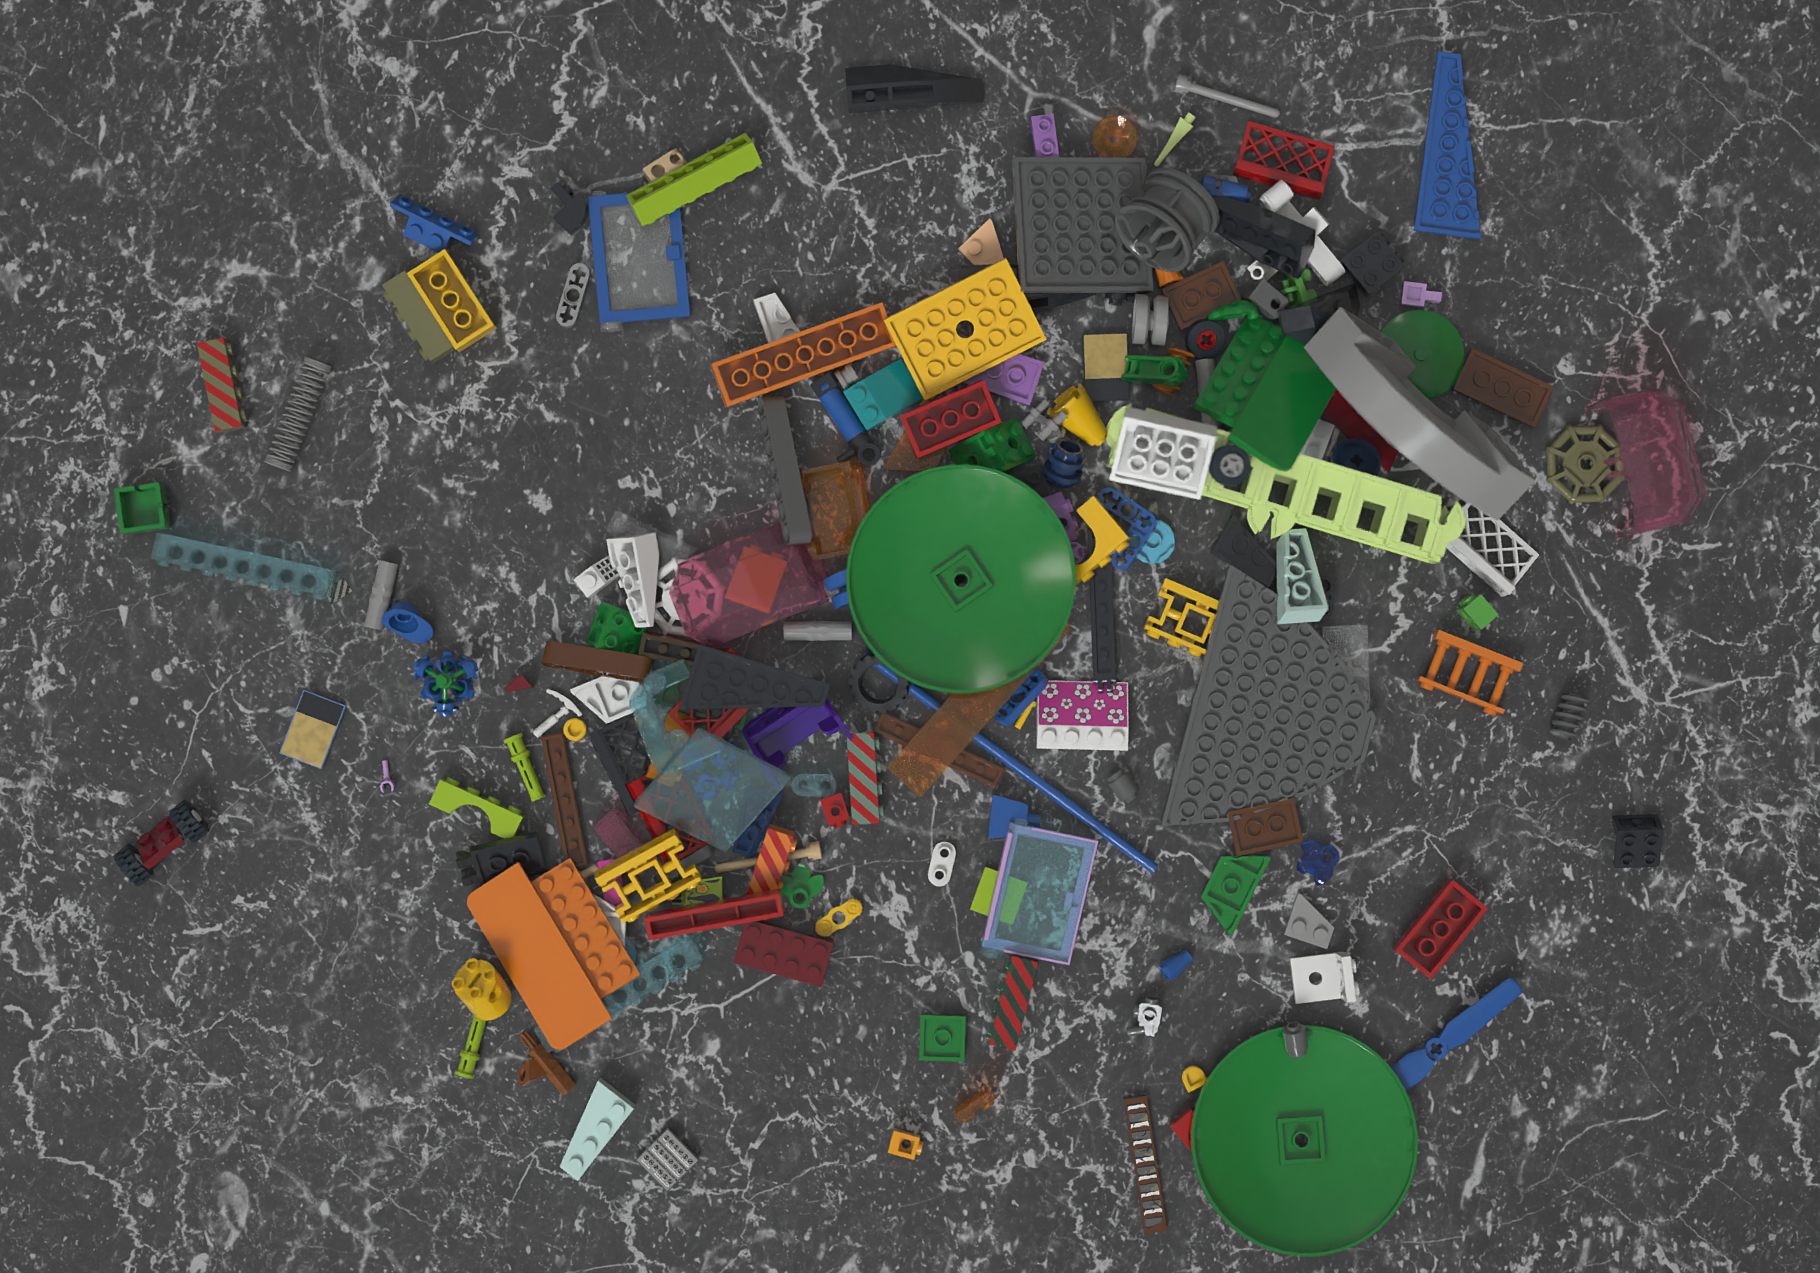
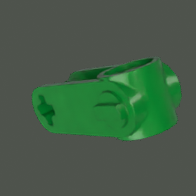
(1155, 370)

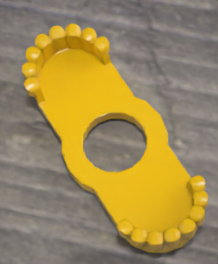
(851, 909)

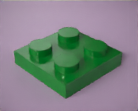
(942, 1037)

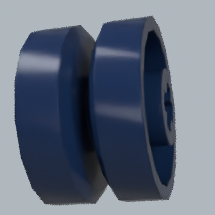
(1357, 455)

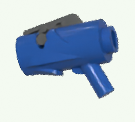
(1225, 186)

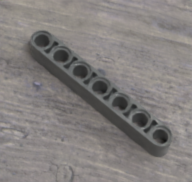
(784, 470)

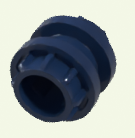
(1064, 463)

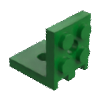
(992, 447)

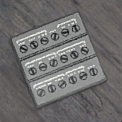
(667, 1159)

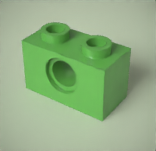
(1476, 611)

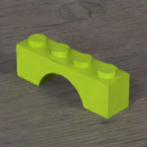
(450, 796)

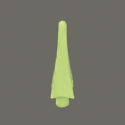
(1181, 129)

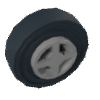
(1237, 466)

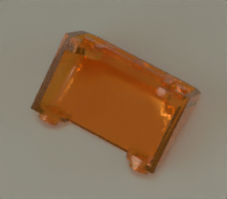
(837, 506)

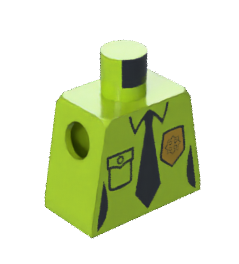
(707, 890)

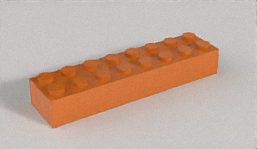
(802, 355)

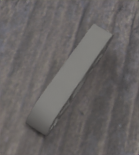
(563, 309)

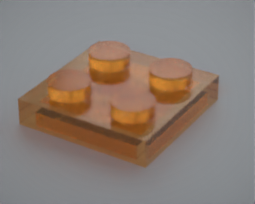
(967, 1109)

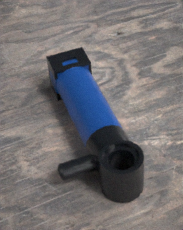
(845, 420)

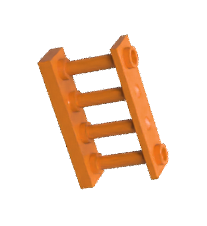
(1465, 649)

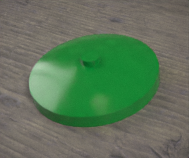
(1431, 346)

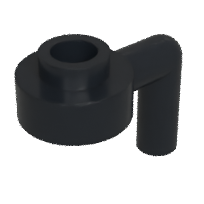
(1117, 298)

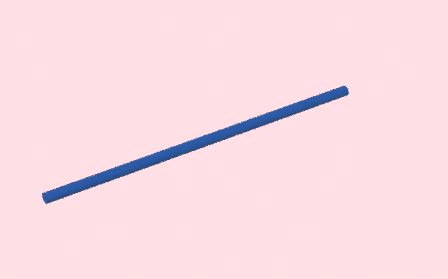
(1035, 779)

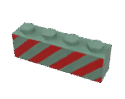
(863, 778)

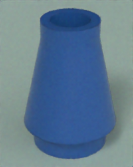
(1175, 965)

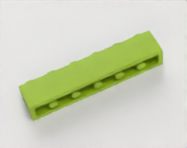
(694, 179)

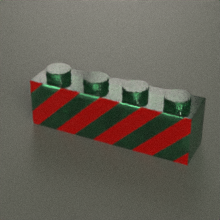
(1012, 1003)

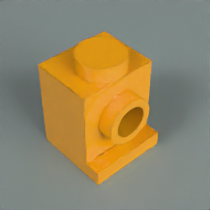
(897, 1148)

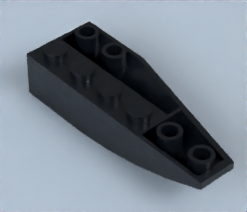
(1265, 235)

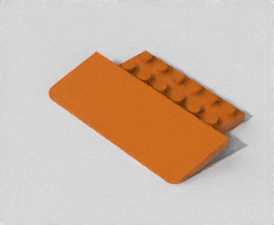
(554, 947)

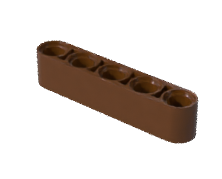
(596, 661)

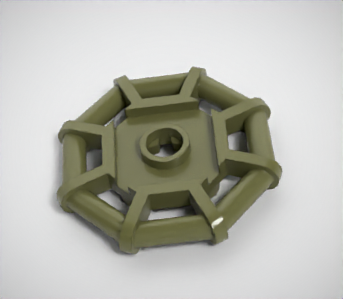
(1572, 466)

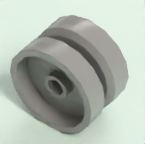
(1153, 320)

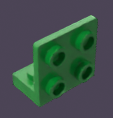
(614, 630)

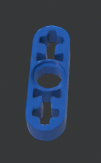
(1030, 696)

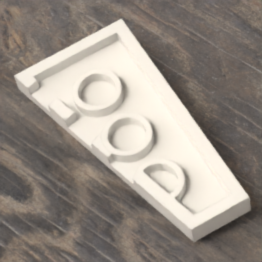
(774, 318)

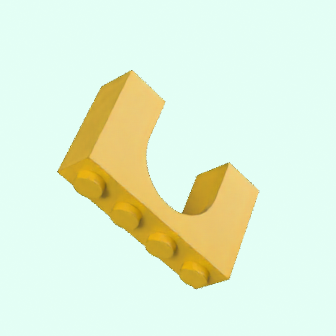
(1108, 536)

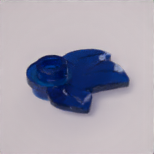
(1314, 862)

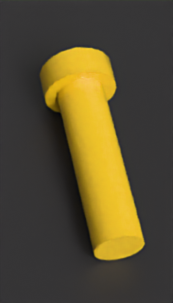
(1019, 723)

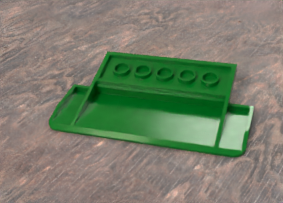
(1267, 393)

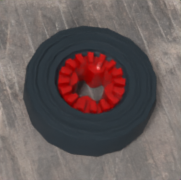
(1216, 339)

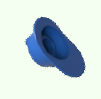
(406, 621)

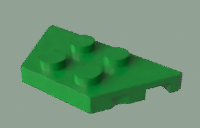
(1232, 887)

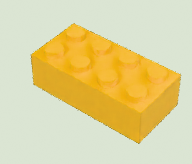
(451, 300)

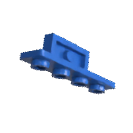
(431, 228)

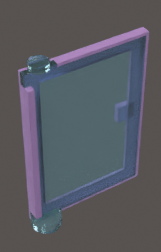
(1038, 894)

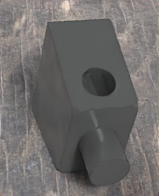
(1262, 294)

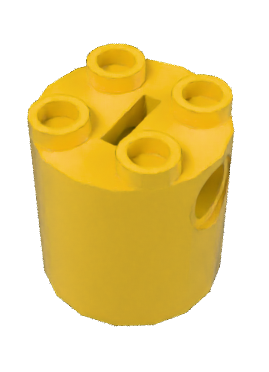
(482, 989)

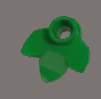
(801, 883)

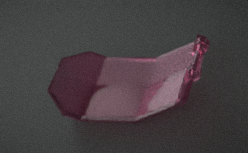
(746, 586)

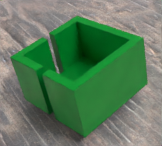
(142, 510)

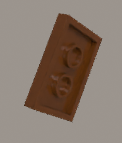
(1200, 294)
(1265, 829)

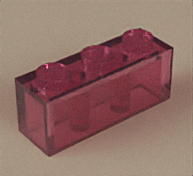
(618, 834)

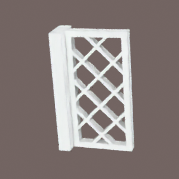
(1480, 565)

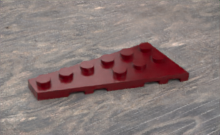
(1354, 425)

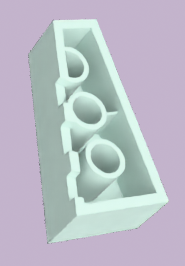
(1298, 580)
(599, 1122)

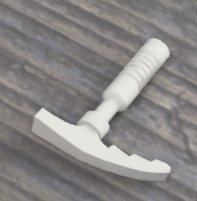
(553, 719)

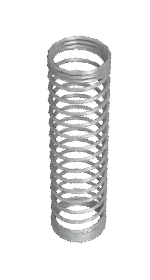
(322, 368)

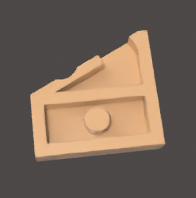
(983, 246)

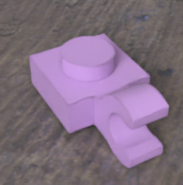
(1415, 294)

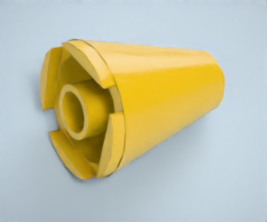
(1082, 415)

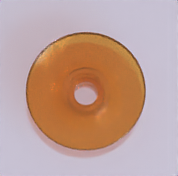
(1118, 127)

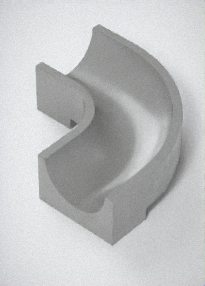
(1456, 453)

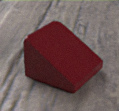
(519, 683)

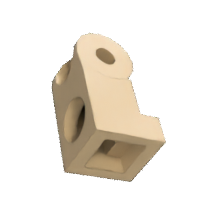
(664, 165)

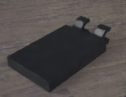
(497, 856)

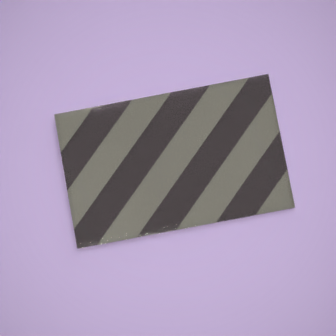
(340, 590)

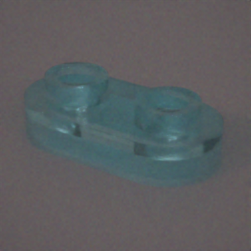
(814, 785)

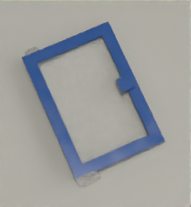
(636, 267)

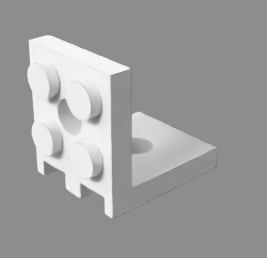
(1336, 977)

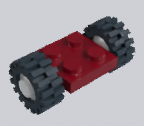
(160, 842)

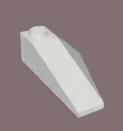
(637, 566)

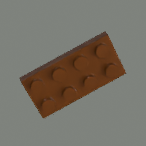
(1503, 388)

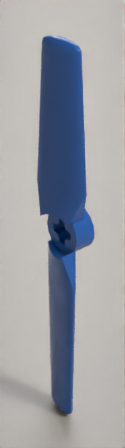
(1418, 1063)

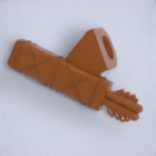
(543, 1065)

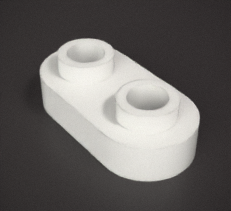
(941, 863)

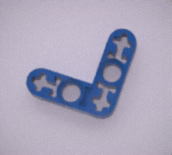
(1135, 529)

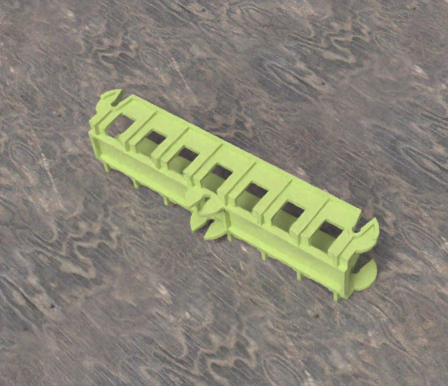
(1310, 476)

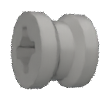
(847, 377)

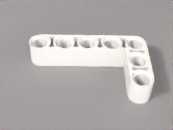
(1321, 260)

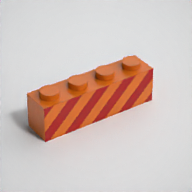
(772, 860)

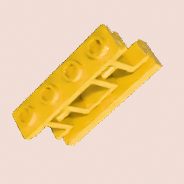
(1201, 606)
(640, 860)

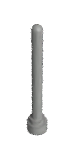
(1183, 84)

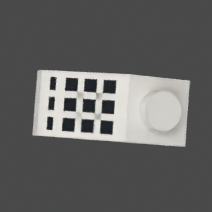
(596, 577)

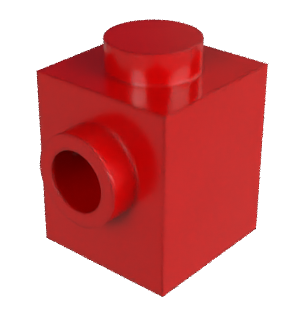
(835, 810)

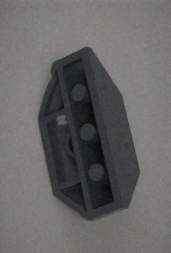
(1308, 317)

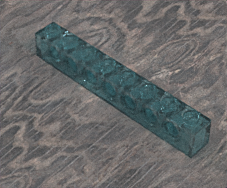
(166, 544)
(685, 947)

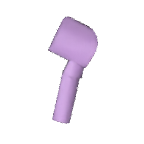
(386, 776)

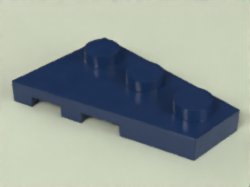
(750, 839)

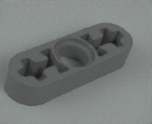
(696, 858)

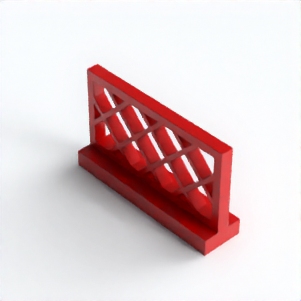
(1270, 176)
(721, 724)
(657, 827)

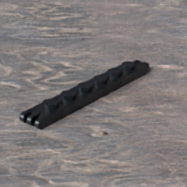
(1102, 622)

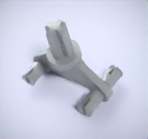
(1052, 429)

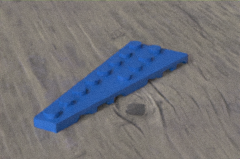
(1447, 179)

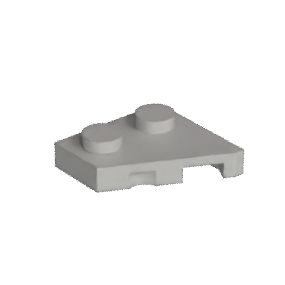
(1308, 924)

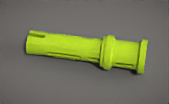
(521, 757)
(470, 1053)

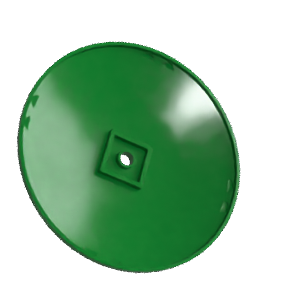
(949, 526)
(1355, 1152)

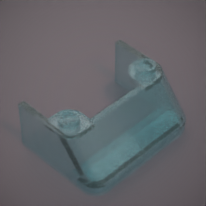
(658, 743)

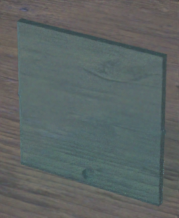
(712, 790)

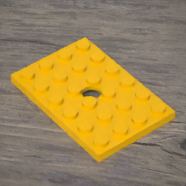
(1000, 320)

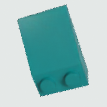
(883, 395)

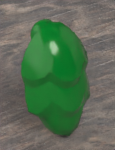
(1234, 310)

